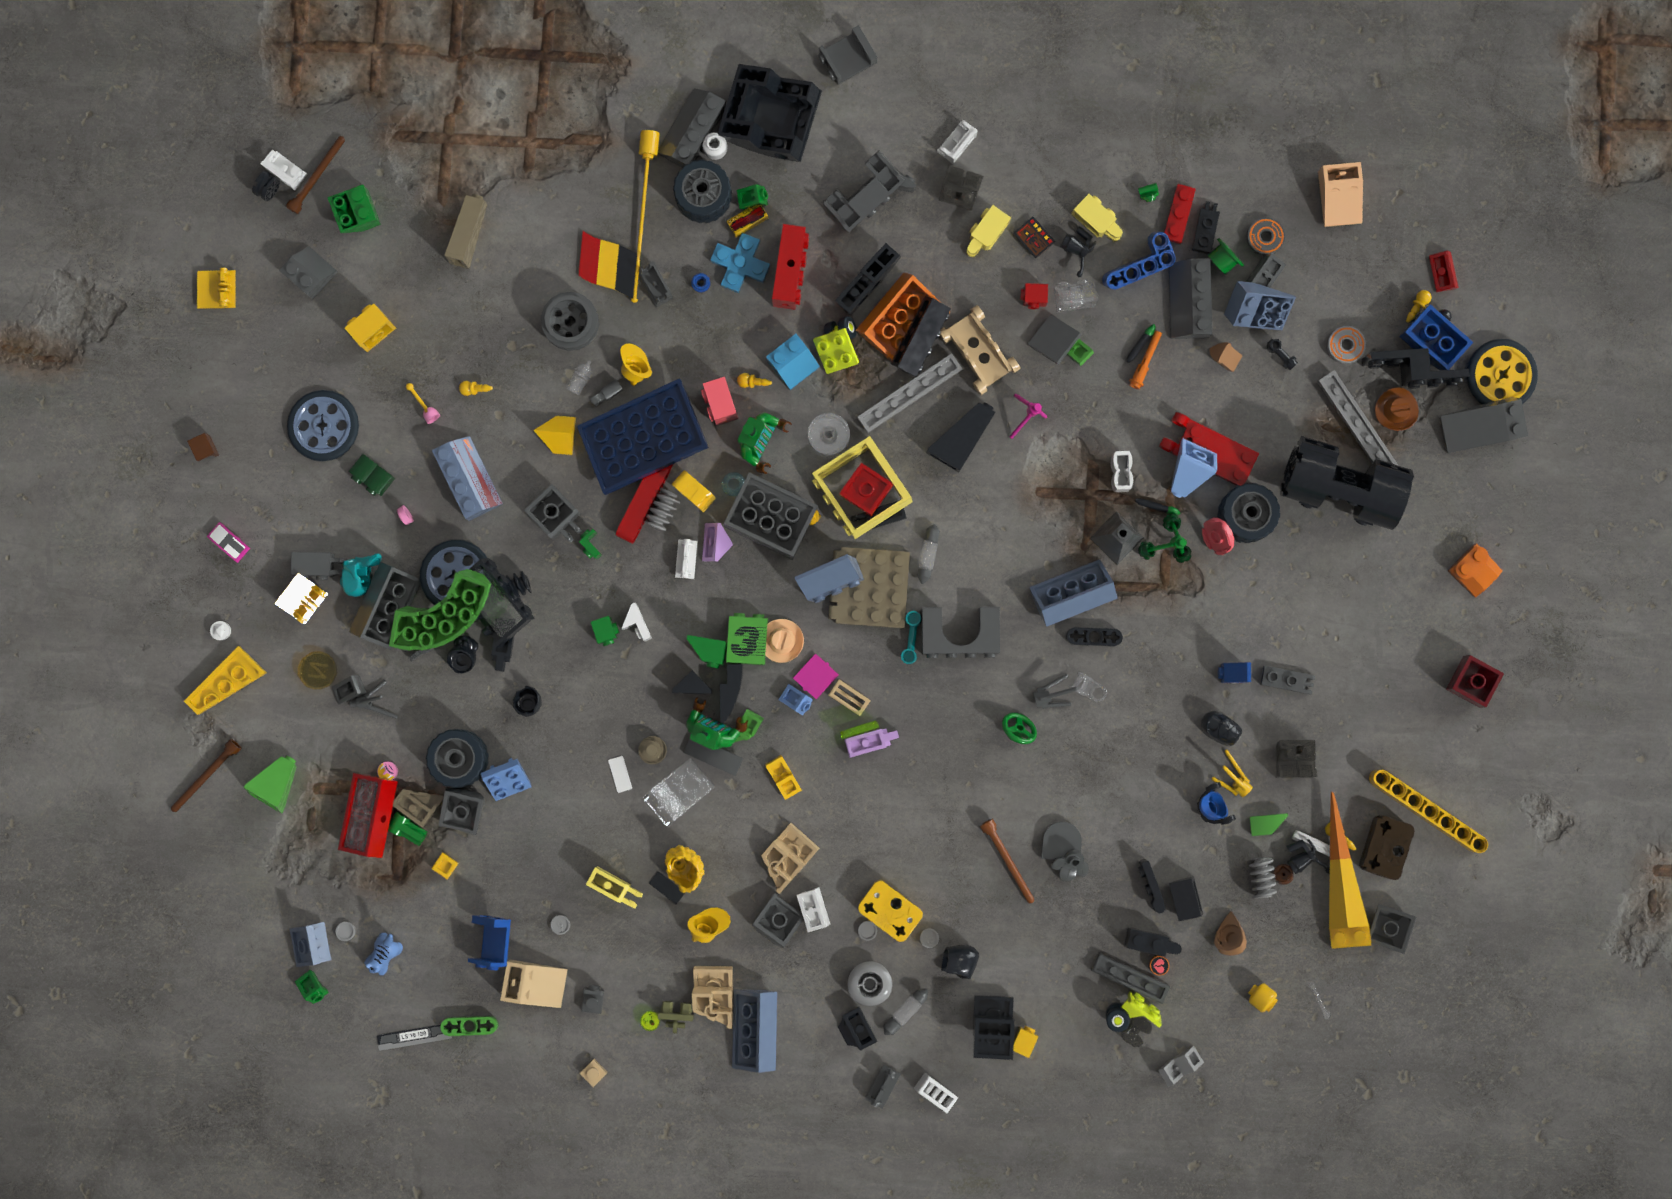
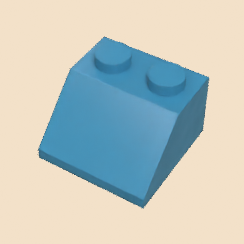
(792, 361)

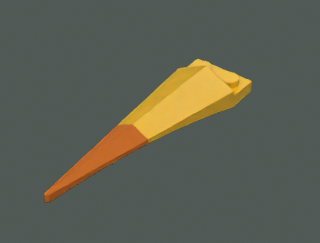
(1346, 910)

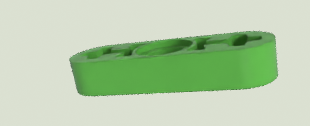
(455, 1021)

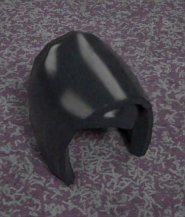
(960, 960)

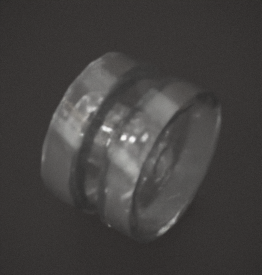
(826, 446)

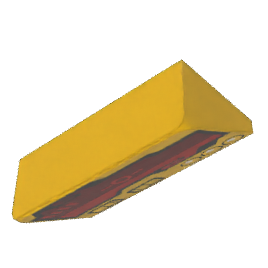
(747, 220)

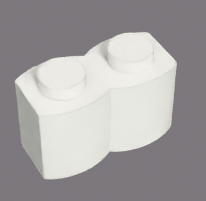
(1122, 478)

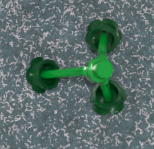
(1181, 552)

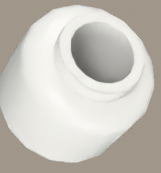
(714, 146)

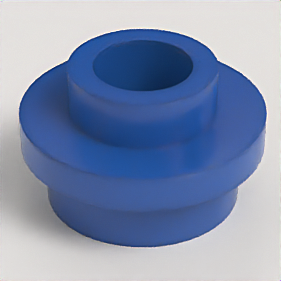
(698, 277)

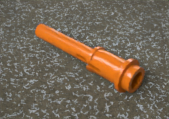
(1142, 369)

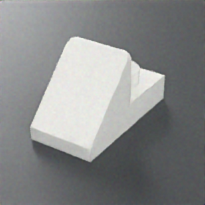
(633, 618)

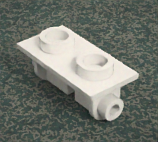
(686, 559)

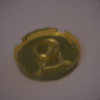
(317, 670)

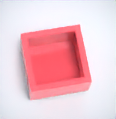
(720, 401)

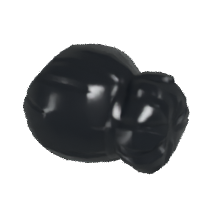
(463, 654)

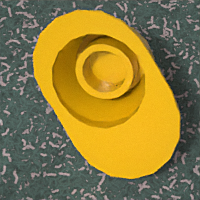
(635, 363)
(708, 924)

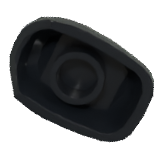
(1221, 728)

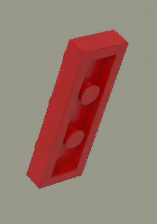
(1179, 213)

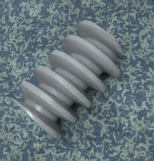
(663, 509)
(1263, 877)

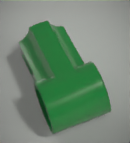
(402, 826)

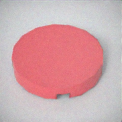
(1218, 536)

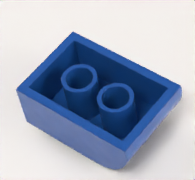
(1438, 334)

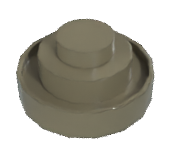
(652, 750)

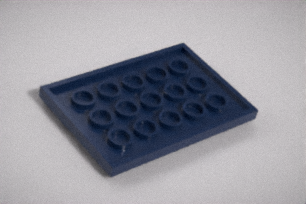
(642, 436)

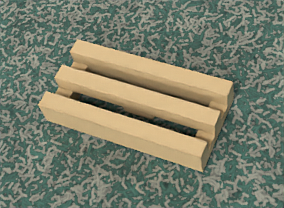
(862, 706)

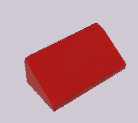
(1443, 271)

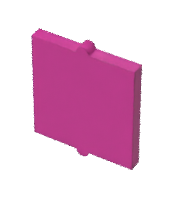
(815, 676)

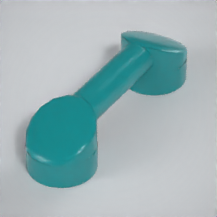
(914, 619)

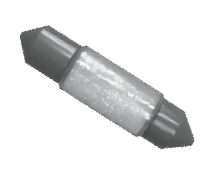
(928, 553)
(905, 1011)

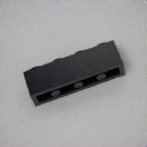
(921, 336)

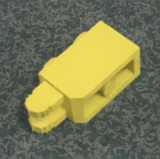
(1097, 218)
(987, 231)
(612, 886)

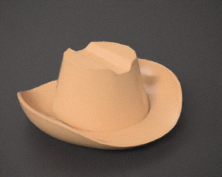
(783, 640)

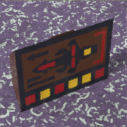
(1034, 237)

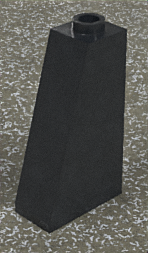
(959, 441)

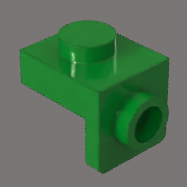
(589, 549)

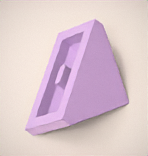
(715, 542)

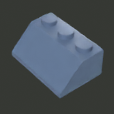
(830, 578)

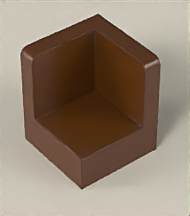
(202, 447)

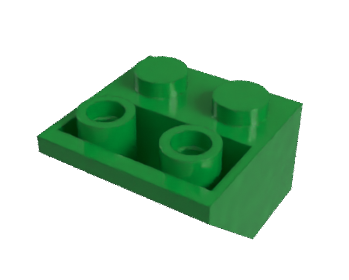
(354, 210)

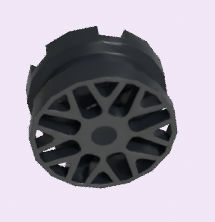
(266, 186)

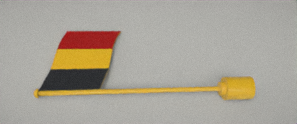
(611, 263)

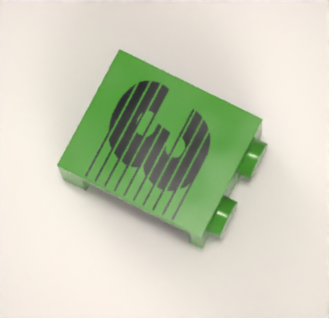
(747, 639)

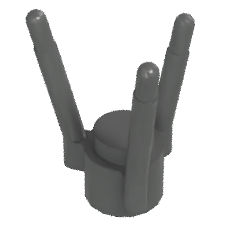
(1043, 697)

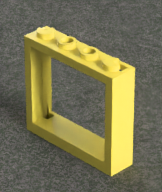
(844, 458)

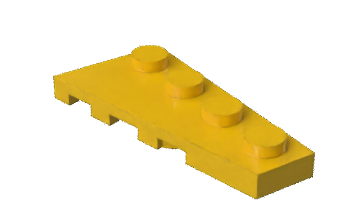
(229, 677)

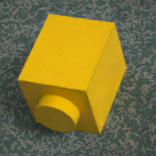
(1025, 1041)

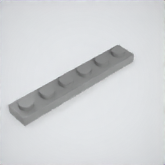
(909, 393)
(1355, 418)

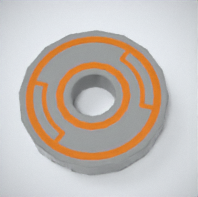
(1357, 341)

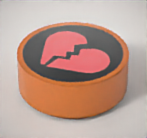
(1159, 965)

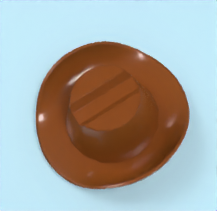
(1397, 409)

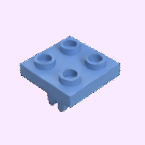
(506, 779)

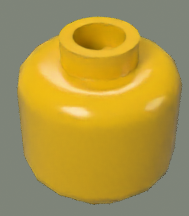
(1262, 997)

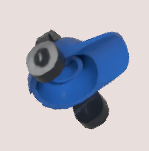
(1213, 807)

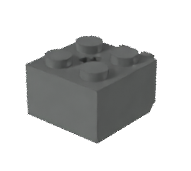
(556, 524)

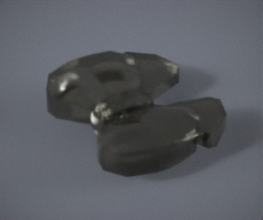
(1131, 1035)

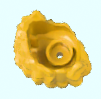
(686, 872)

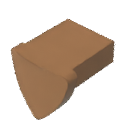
(1225, 355)

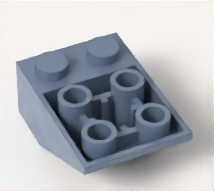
(1258, 306)

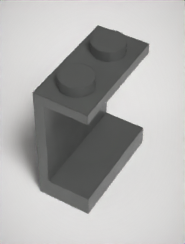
(848, 56)

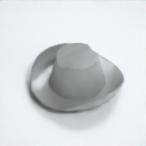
(869, 983)

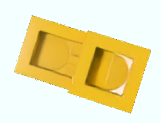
(783, 777)

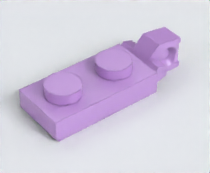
(869, 742)

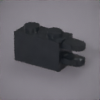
(1150, 942)

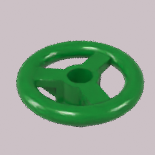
(1018, 732)

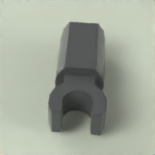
(607, 393)

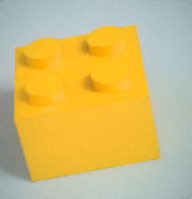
(369, 327)

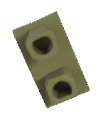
(684, 1015)

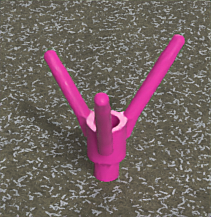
(1032, 410)

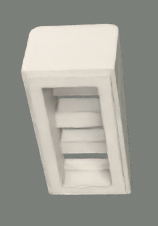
(924, 1081)

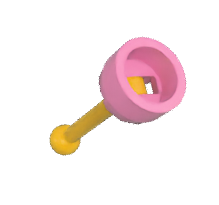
(430, 414)

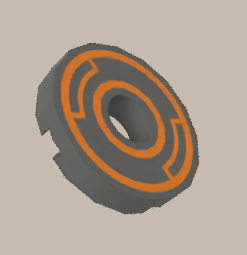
(1270, 226)

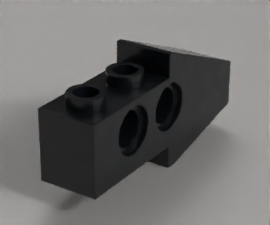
(868, 279)

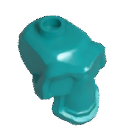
(356, 574)

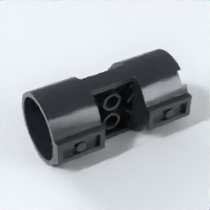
(1376, 495)

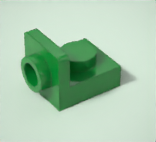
(752, 196)
(310, 987)

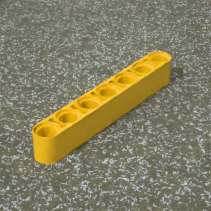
(1436, 815)

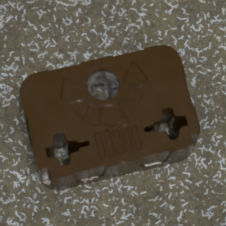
(1380, 847)

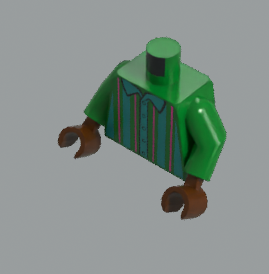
(756, 436)
(711, 732)

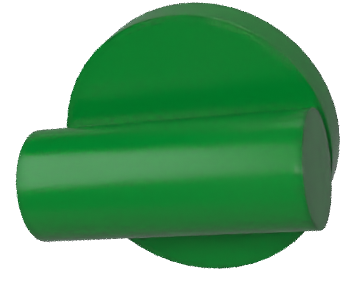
(1149, 192)

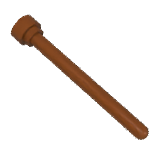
(989, 828)

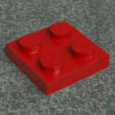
(866, 489)

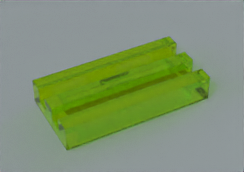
(859, 729)

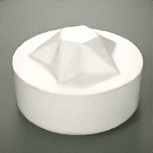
(220, 630)

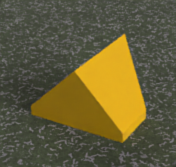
(558, 434)

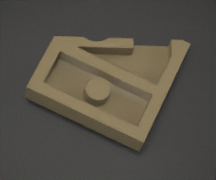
(417, 805)

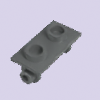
(882, 1087)

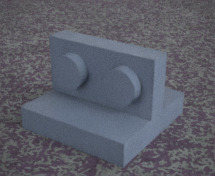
(310, 944)

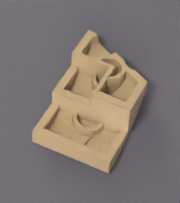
(788, 856)
(713, 993)

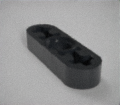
(1108, 642)

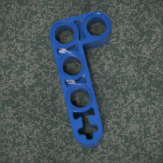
(1138, 265)

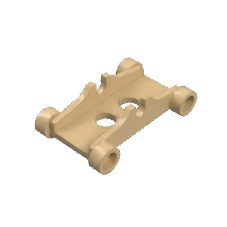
(972, 328)

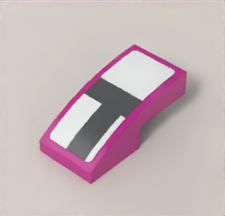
(228, 542)

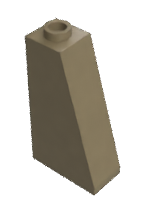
(466, 232)

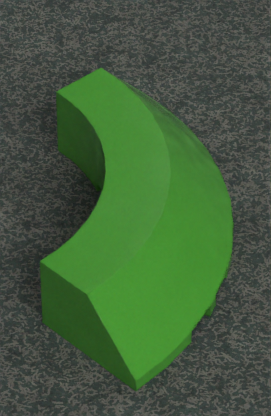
(446, 620)

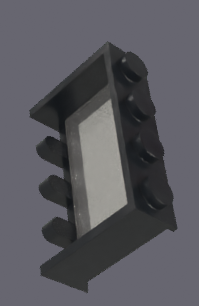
(503, 610)

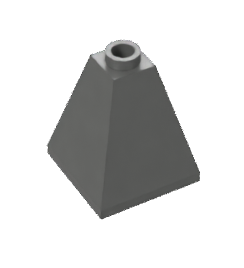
(1110, 541)

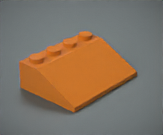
(893, 315)

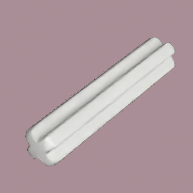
(1319, 845)

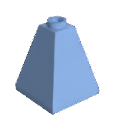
(1192, 468)

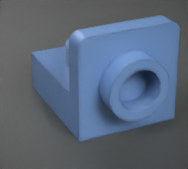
(795, 699)

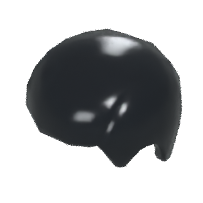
(527, 701)

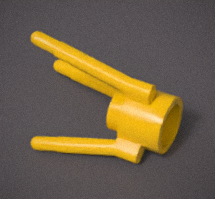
(1241, 784)

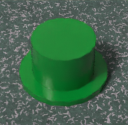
(1224, 257)

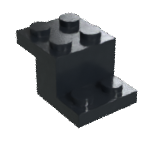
(993, 1027)

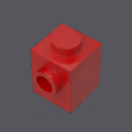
(1034, 295)

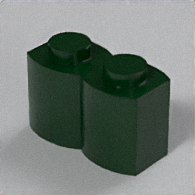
(372, 475)

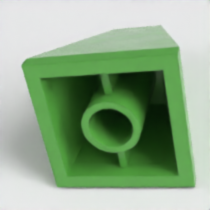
(273, 783)

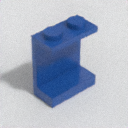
(494, 942)

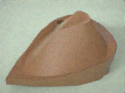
(1231, 936)

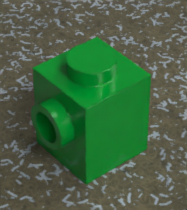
(605, 630)

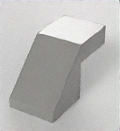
(1180, 1065)

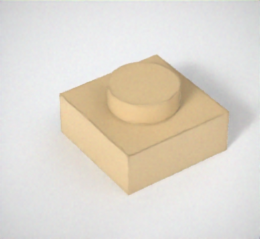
(593, 1072)

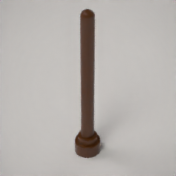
(295, 204)
(231, 748)

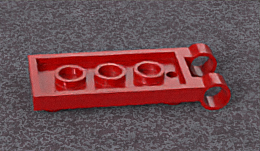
(1233, 458)

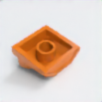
(1475, 570)

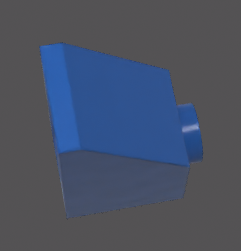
(1235, 672)

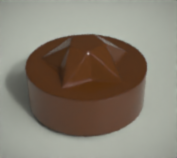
(1283, 874)

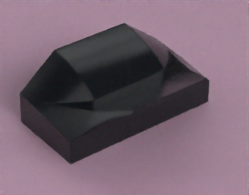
(856, 1029)

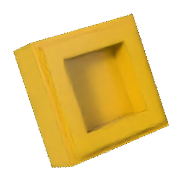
(445, 865)

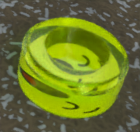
(649, 1021)

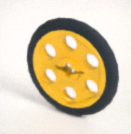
(1493, 350)

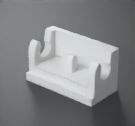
(957, 141)
(284, 169)
(813, 909)

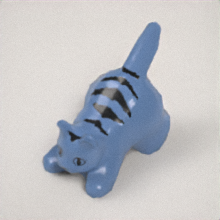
(384, 951)

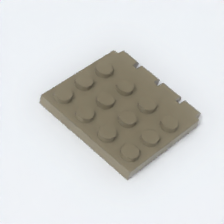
(882, 593)

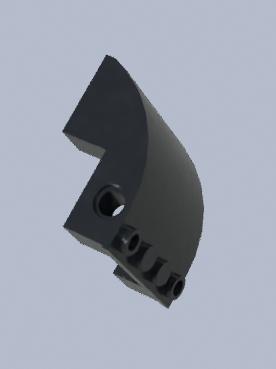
(769, 113)

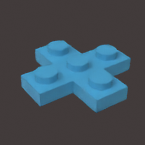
(740, 262)

